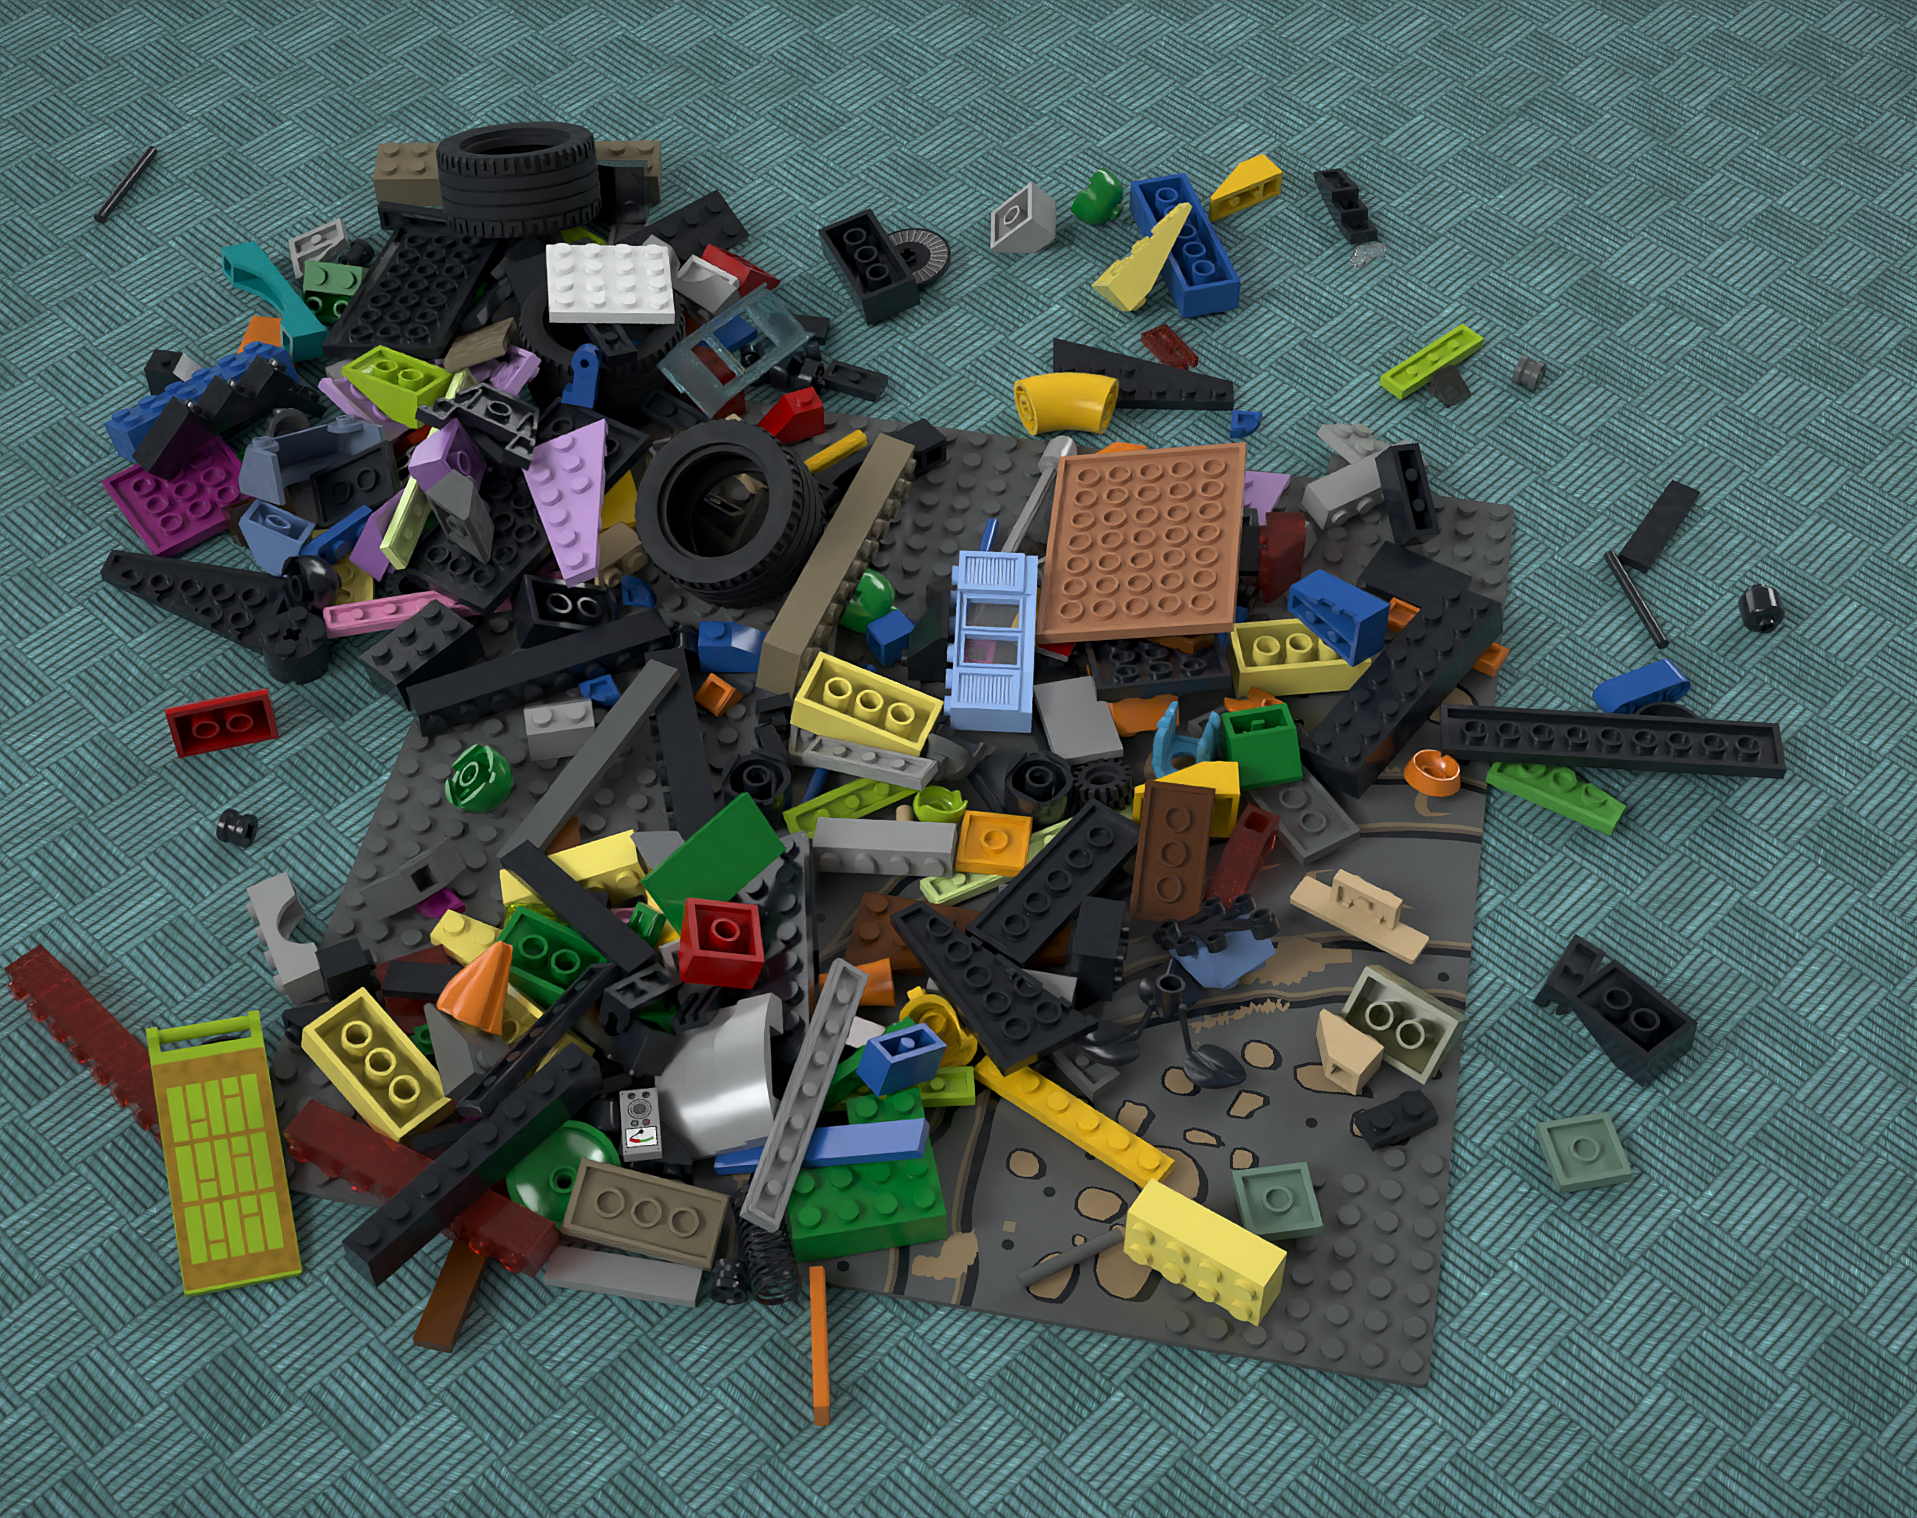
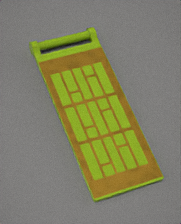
(223, 1157)

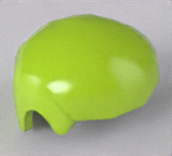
(939, 805)

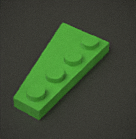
(1559, 792)

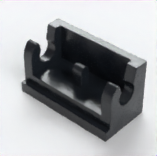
(1571, 969)
(637, 994)

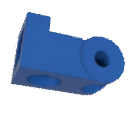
(587, 369)

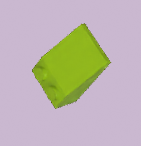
(398, 383)

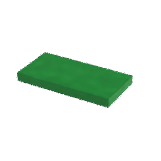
(715, 860)

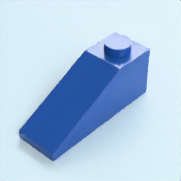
(729, 647)

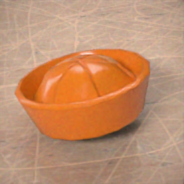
(1433, 774)

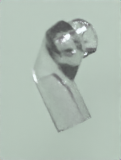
(1364, 253)

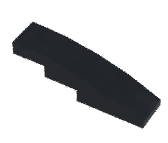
(1344, 206)

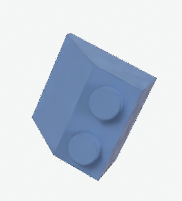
(274, 535)
(1225, 967)

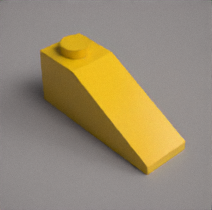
(1246, 186)

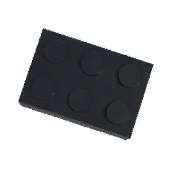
(420, 650)

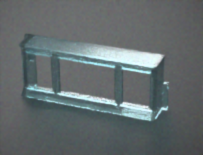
(694, 378)

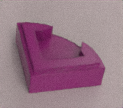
(439, 903)

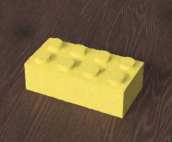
(1286, 660)
(864, 708)
(377, 1068)
(1204, 1252)

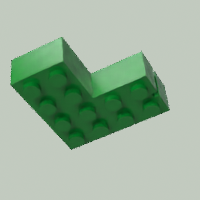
(871, 1203)

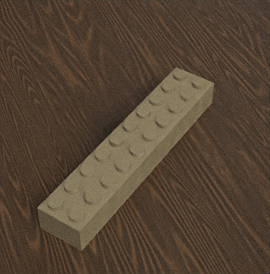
(410, 172)
(836, 566)

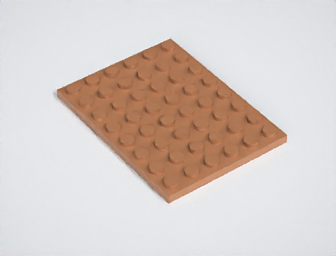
(1144, 544)

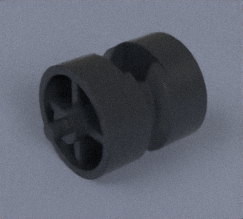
(794, 374)

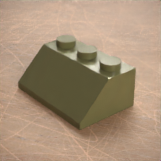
(1405, 1020)

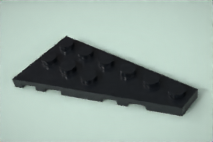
(211, 596)

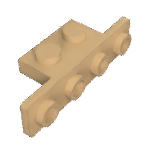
(1361, 911)

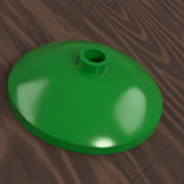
(536, 1178)

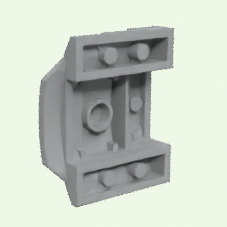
(720, 1080)

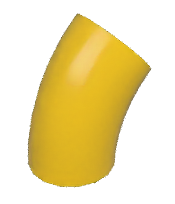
(1066, 402)

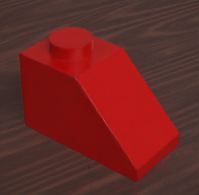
(795, 416)

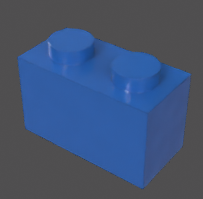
(901, 1059)

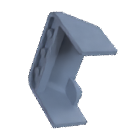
(295, 456)

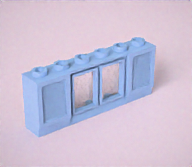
(992, 642)

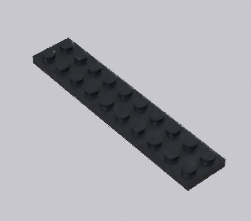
(686, 230)
(1611, 741)

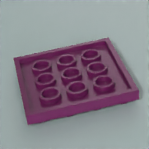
(187, 508)

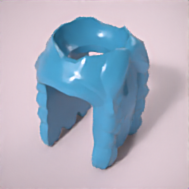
(1170, 745)

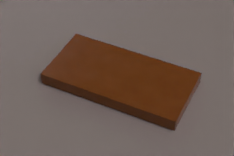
(1171, 852)

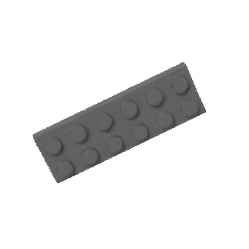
(1309, 817)

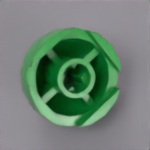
(1100, 199)
(870, 602)
(480, 781)

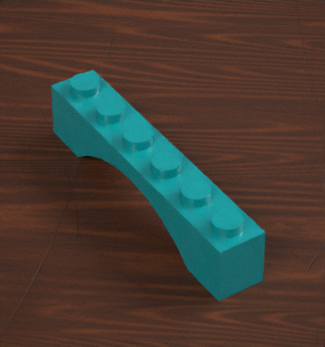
(252, 271)

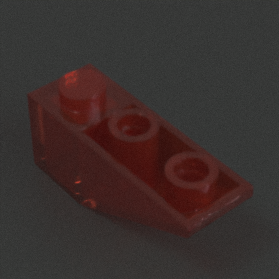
(1244, 855)

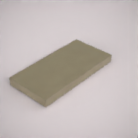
(480, 345)
(645, 1214)

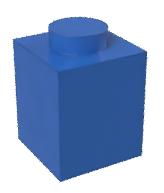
(888, 636)

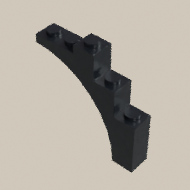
(225, 403)

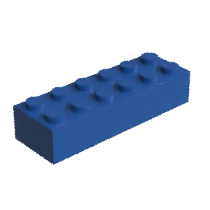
(1197, 265)
(130, 426)

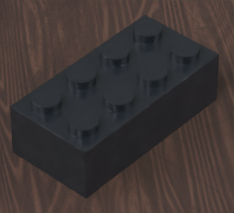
(869, 266)

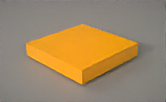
(993, 843)

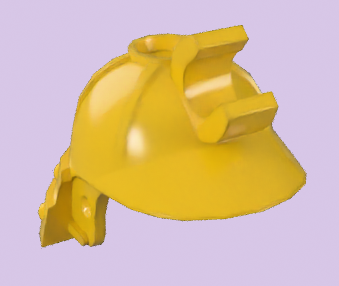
(945, 1023)

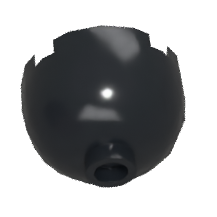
(310, 583)

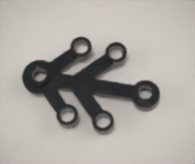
(1212, 925)

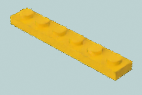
(1078, 1122)

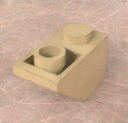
(619, 555)
(1347, 1053)

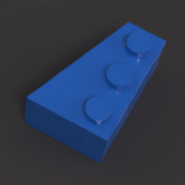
(1340, 615)

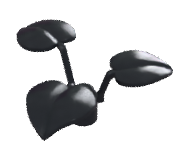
(1167, 993)

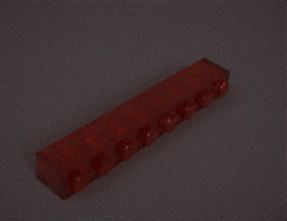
(89, 1033)
(384, 1167)

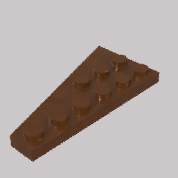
(876, 939)

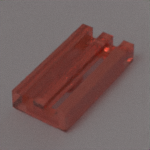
(1165, 351)

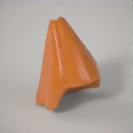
(480, 990)

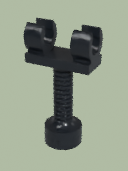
(810, 351)

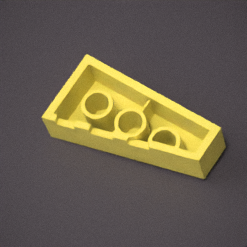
(598, 866)

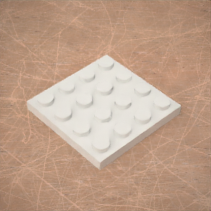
(609, 284)

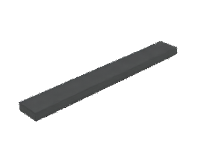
(594, 757)

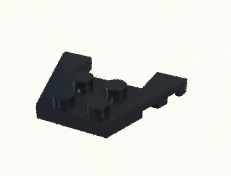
(493, 412)

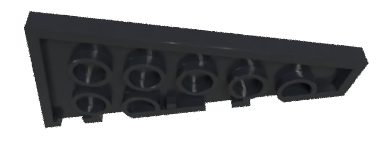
(1144, 382)
(993, 997)

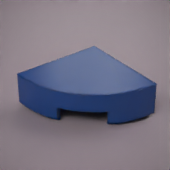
(1244, 423)
(637, 592)
(601, 690)

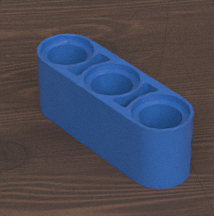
(1649, 684)

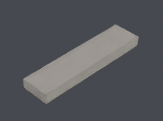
(870, 762)
(624, 1276)

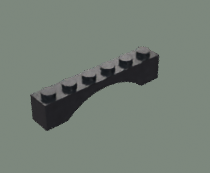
(928, 451)

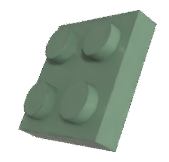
(1583, 1152)
(1277, 1201)

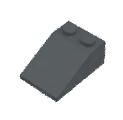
(462, 1052)

